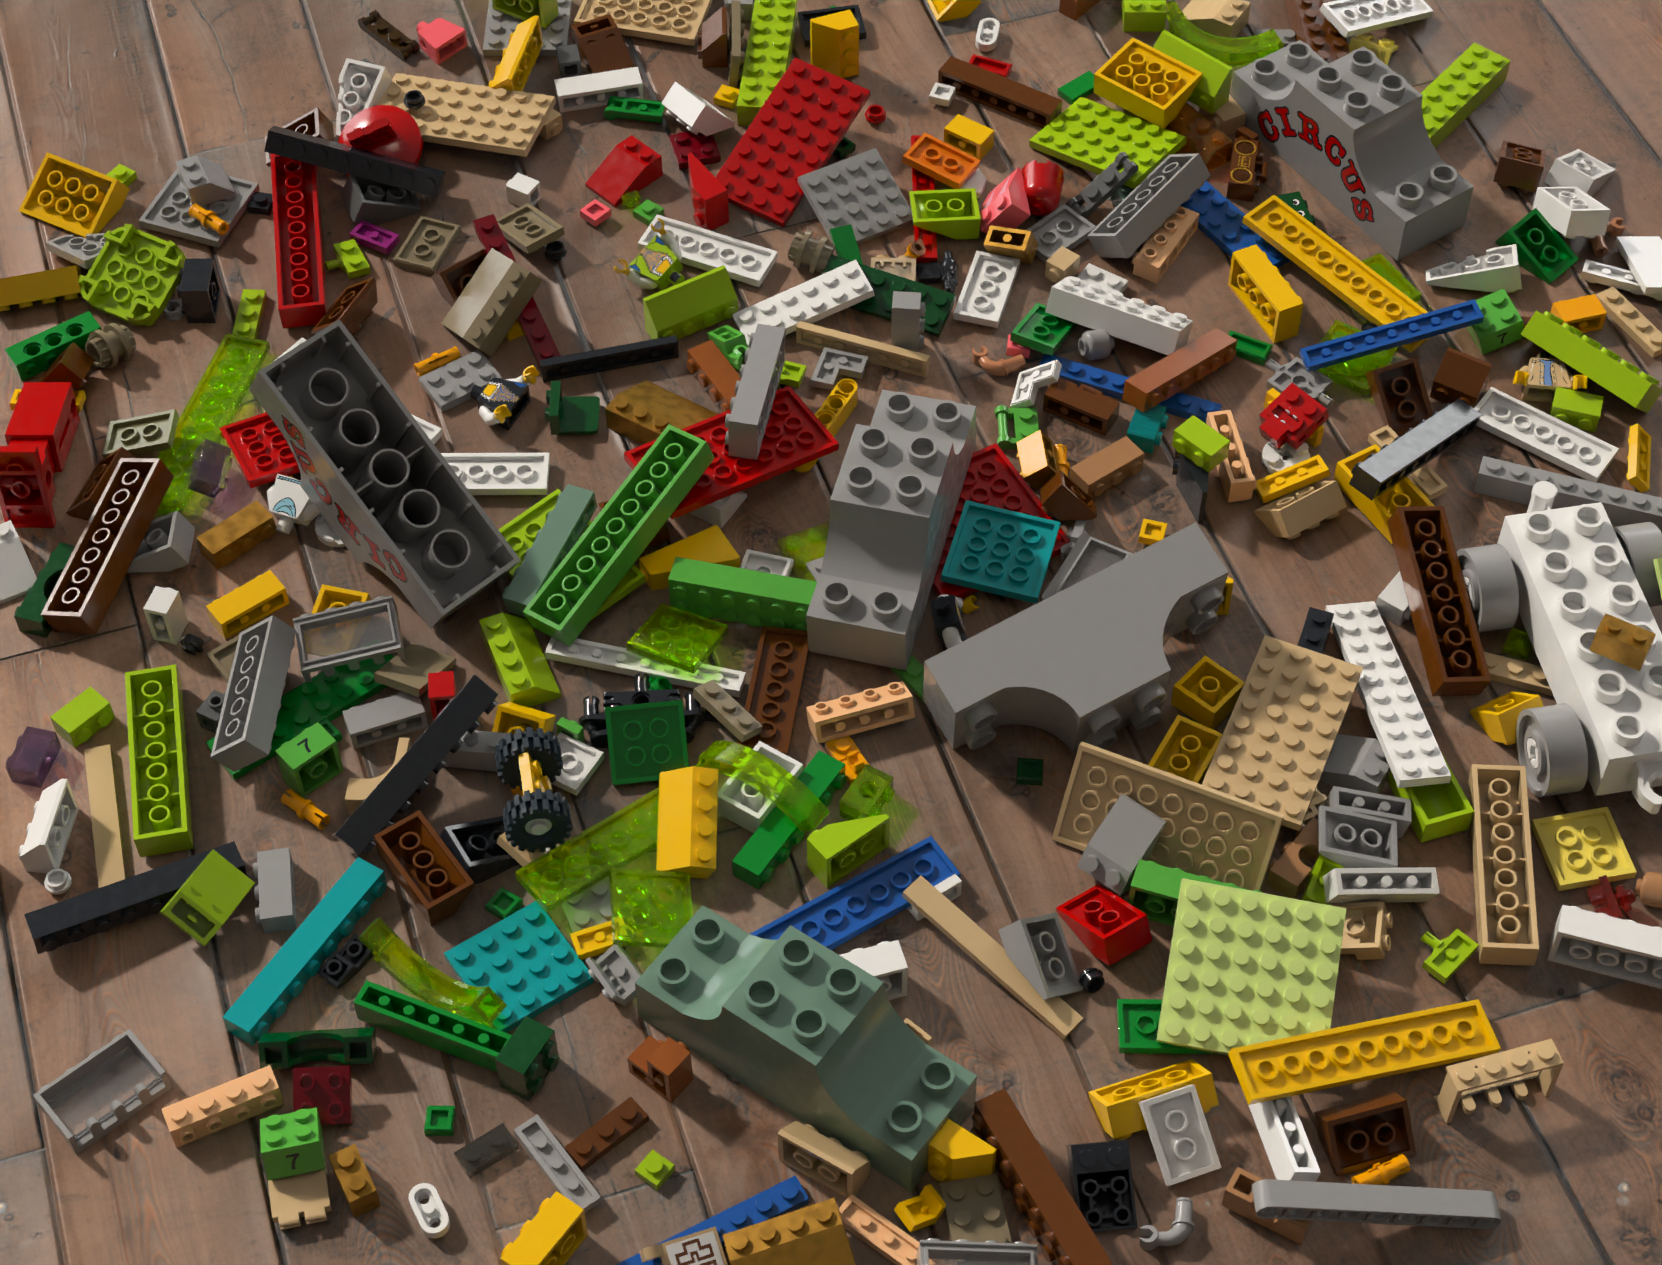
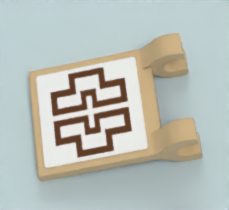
(693, 1249)

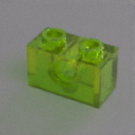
(868, 783)

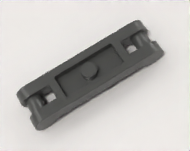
(1103, 185)

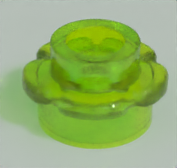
(631, 199)

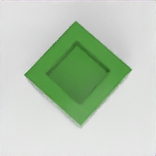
(647, 212)
(571, 729)

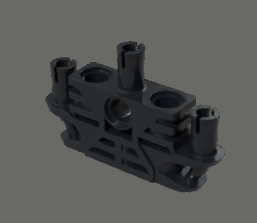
(596, 723)

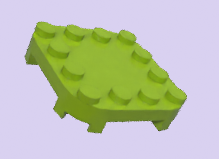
(133, 276)

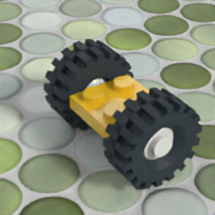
(537, 817)

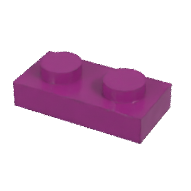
(374, 237)

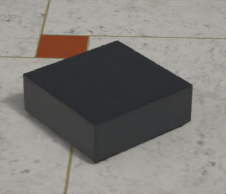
(928, 272)

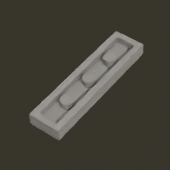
(556, 1163)

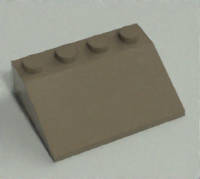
(491, 302)

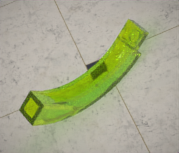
(1227, 50)
(767, 778)
(426, 981)

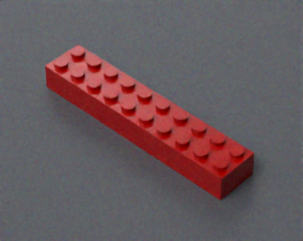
(298, 242)

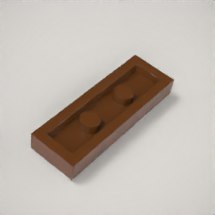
(606, 1134)

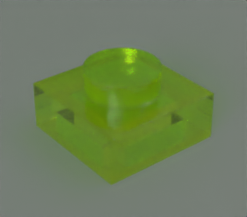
(1518, 644)

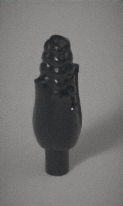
(948, 272)

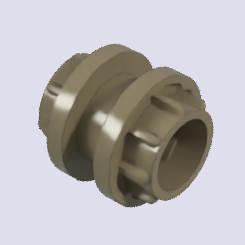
(810, 251)
(110, 345)

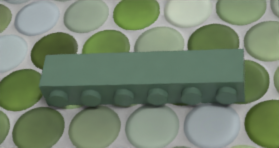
(551, 545)

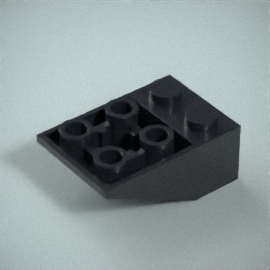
(1103, 1184)

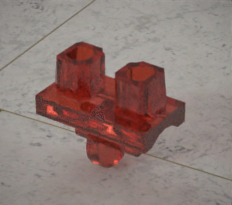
(1603, 892)

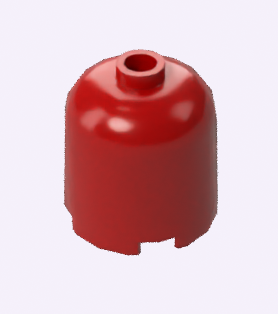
(1043, 186)

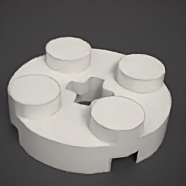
(1273, 457)

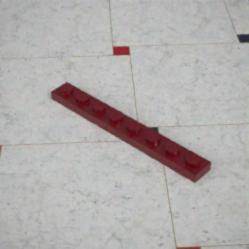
(530, 319)

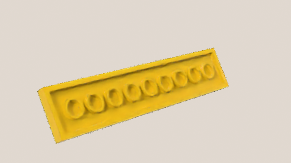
(1332, 265)
(1363, 1051)

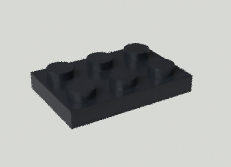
(805, 16)

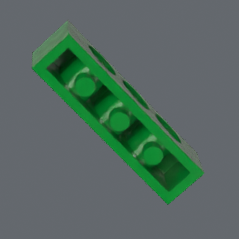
(42, 349)

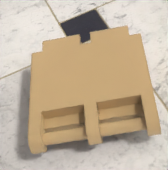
(299, 1197)

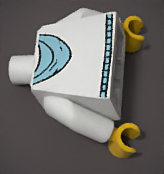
(290, 503)

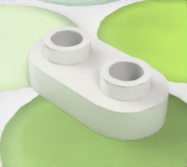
(987, 34)
(430, 1212)

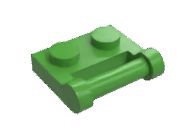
(1024, 421)

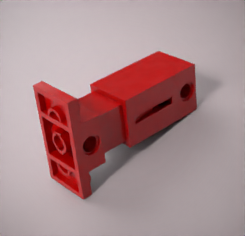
(35, 450)

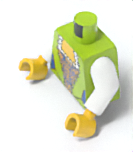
(656, 264)

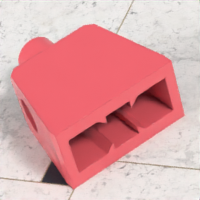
(441, 39)

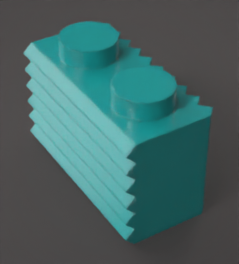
(1147, 426)

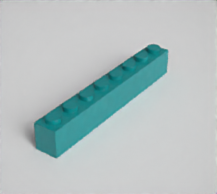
(305, 951)

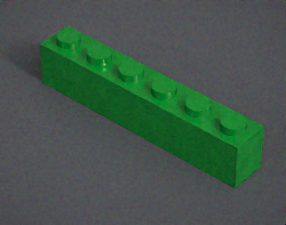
(778, 833)
(430, 1025)

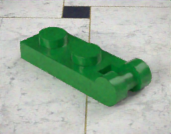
(634, 109)

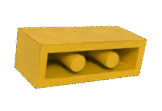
(247, 604)

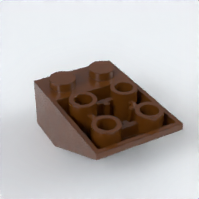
(601, 45)

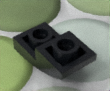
(347, 963)

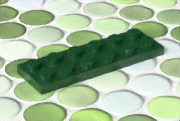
(937, 301)

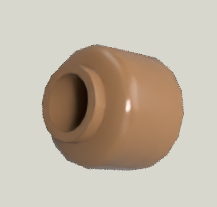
(1650, 889)

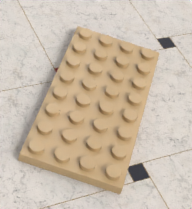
(473, 114)
(1283, 728)
(1204, 827)

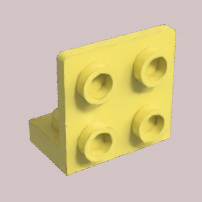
(1381, 48)

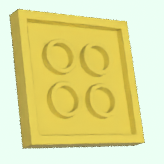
(1582, 848)

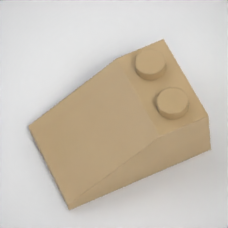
(1218, 17)

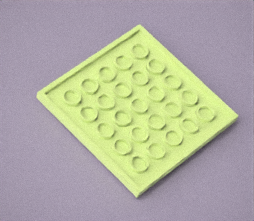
(1248, 968)

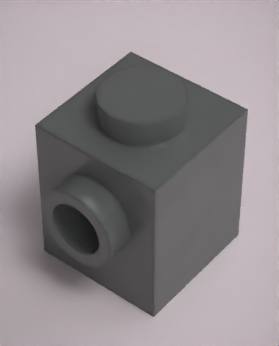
(569, 61)
(210, 711)

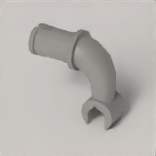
(1177, 1234)

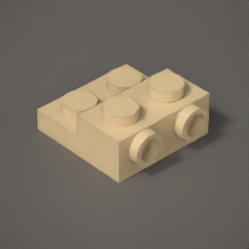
(1366, 929)

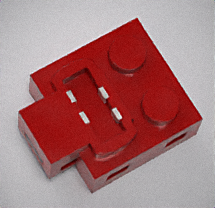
(1291, 418)

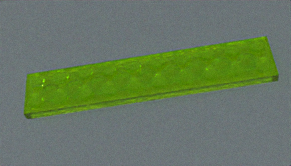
(208, 409)

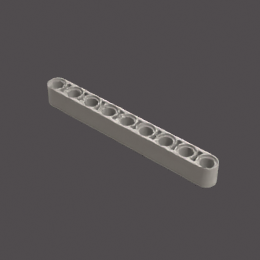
(1375, 1204)

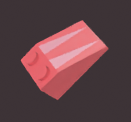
(1006, 204)

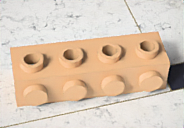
(1165, 245)
(1235, 469)
(860, 712)
(223, 1106)

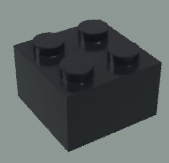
(199, 290)

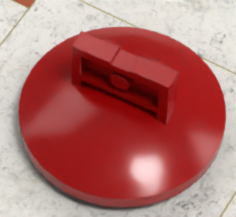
(386, 132)

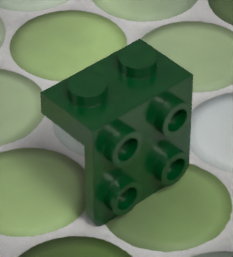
(571, 413)

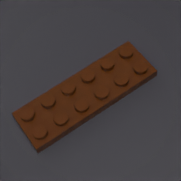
(777, 685)

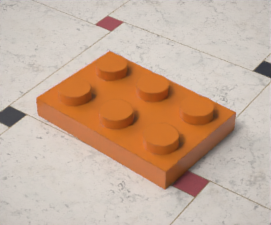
(941, 161)

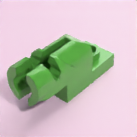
(731, 344)

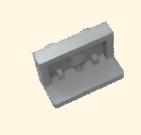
(616, 974)

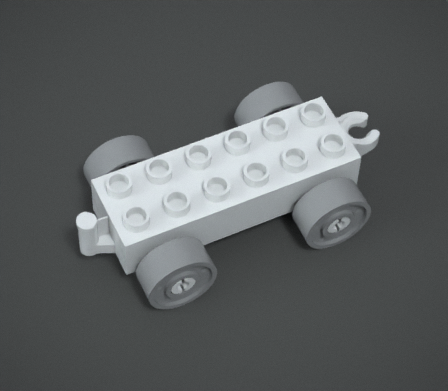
(1562, 578)

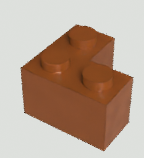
(662, 1066)

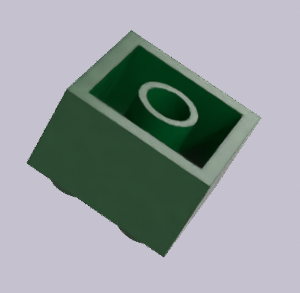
(527, 1059)

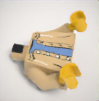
(1543, 377)

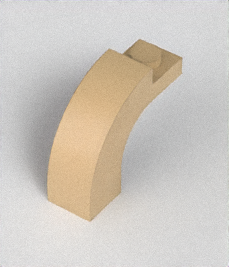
(359, 788)

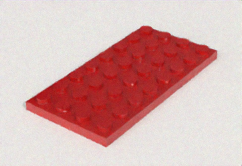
(789, 139)
(790, 440)

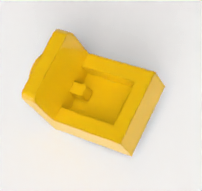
(921, 1210)

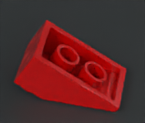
(625, 170)
(707, 196)
(1106, 924)

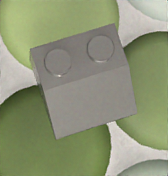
(204, 180)

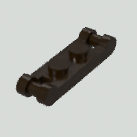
(388, 35)

